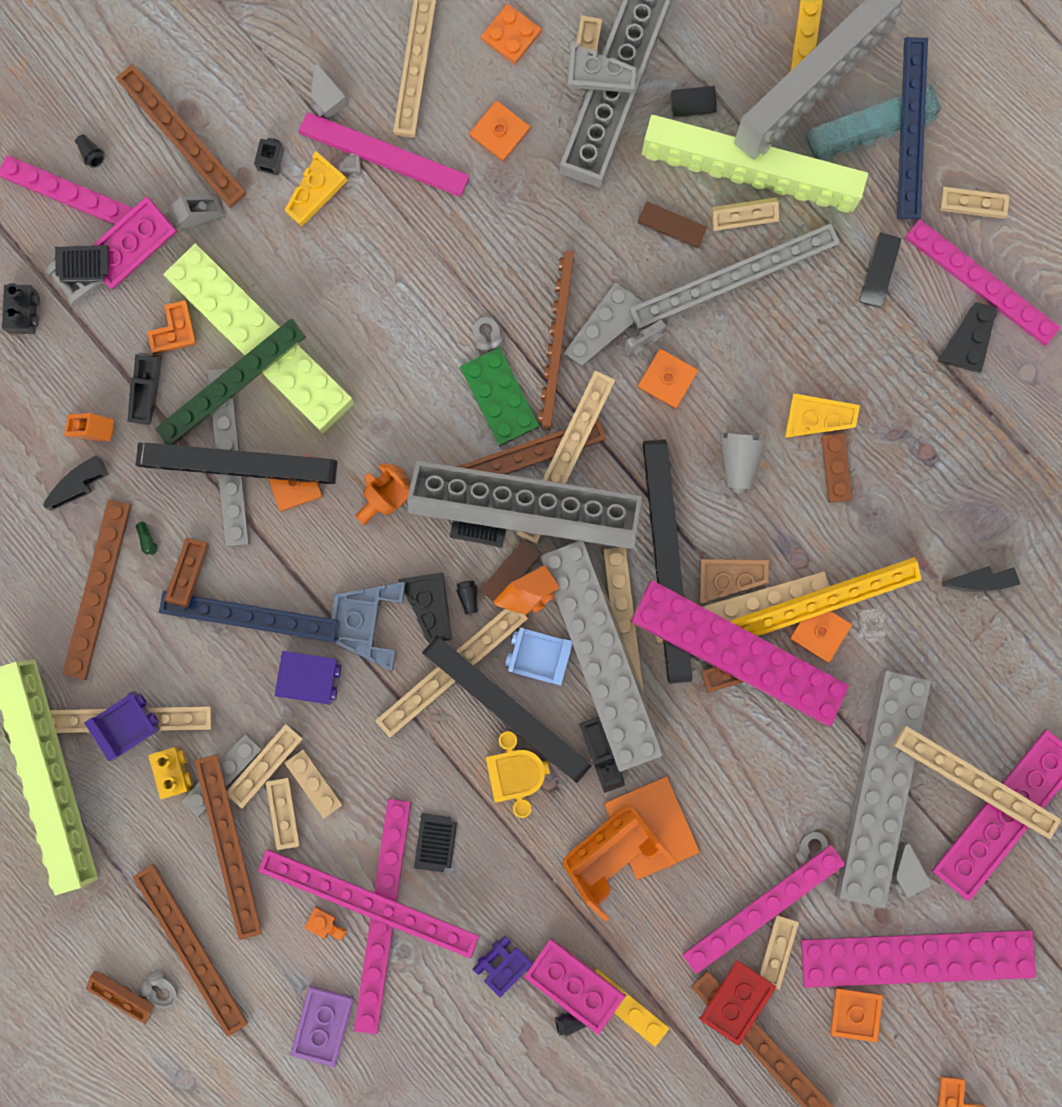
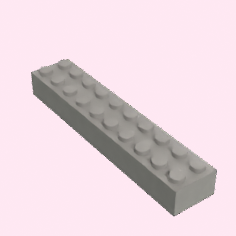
(815, 74)
(606, 111)
(524, 504)
(603, 656)
(881, 791)

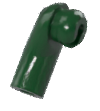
(146, 540)

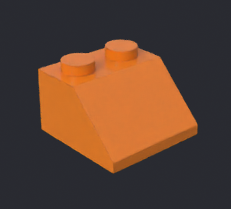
(529, 592)

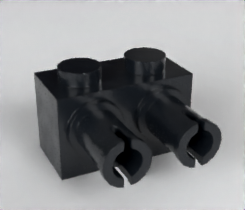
(20, 309)

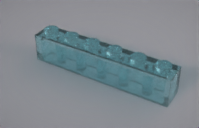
(864, 126)

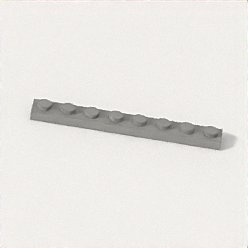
(230, 486)

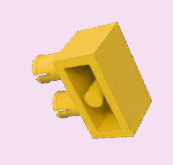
(170, 772)

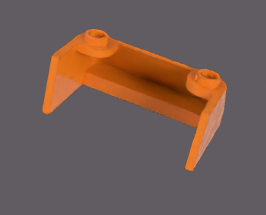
(608, 852)

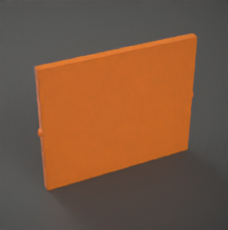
(662, 812)

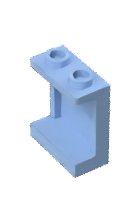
(539, 656)

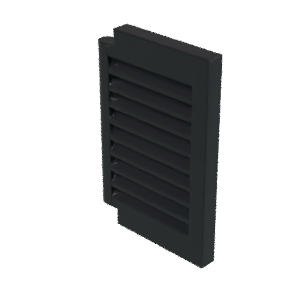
(82, 263)
(478, 533)
(435, 843)

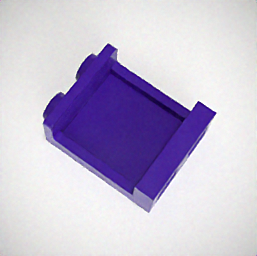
(307, 678)
(123, 726)

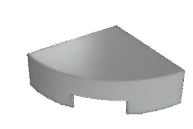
(350, 165)

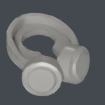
(496, 338)
(802, 854)
(157, 978)

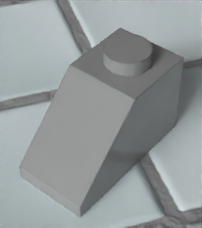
(325, 95)
(195, 210)
(908, 873)

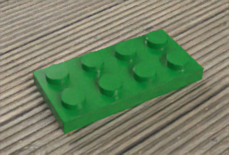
(499, 396)

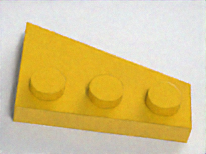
(316, 188)
(819, 415)

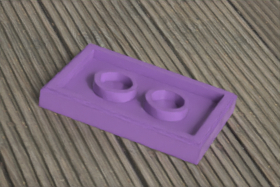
(322, 1026)

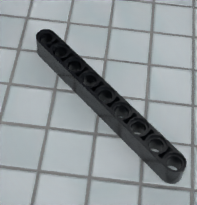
(236, 463)
(506, 709)

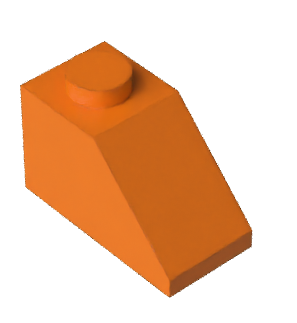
(89, 427)

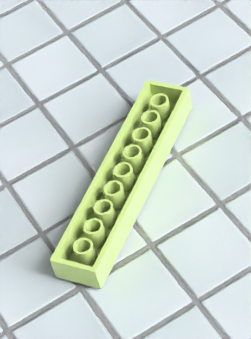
(775, 170)
(247, 326)
(45, 778)

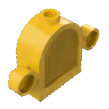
(515, 774)

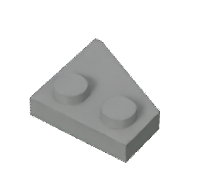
(652, 333)

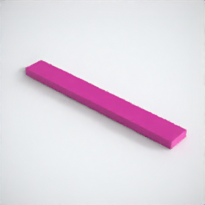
(384, 154)

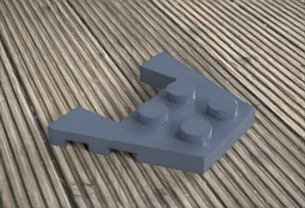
(358, 621)

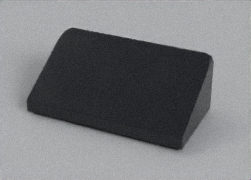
(693, 101)

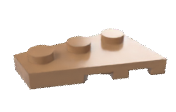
(730, 576)

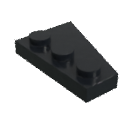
(971, 340)
(430, 604)

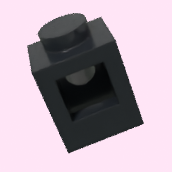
(266, 148)

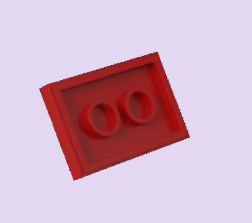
(737, 1002)

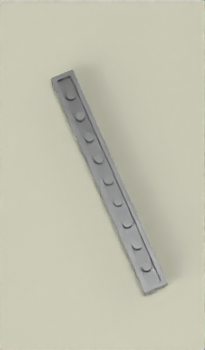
(734, 276)

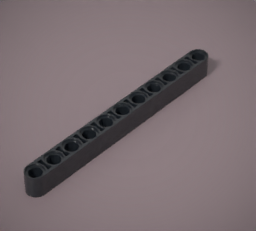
(665, 544)

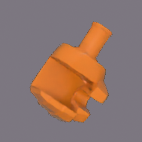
(385, 492)

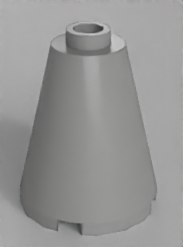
(741, 459)

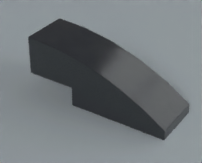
(880, 269)
(144, 388)
(76, 483)
(983, 580)
(601, 755)

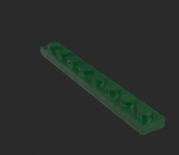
(230, 382)

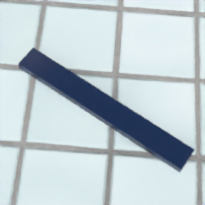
(912, 128)
(254, 618)

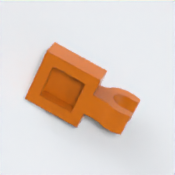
(321, 924)

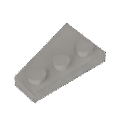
(598, 72)

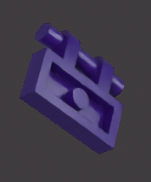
(508, 971)

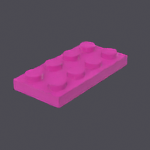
(135, 240)
(575, 986)

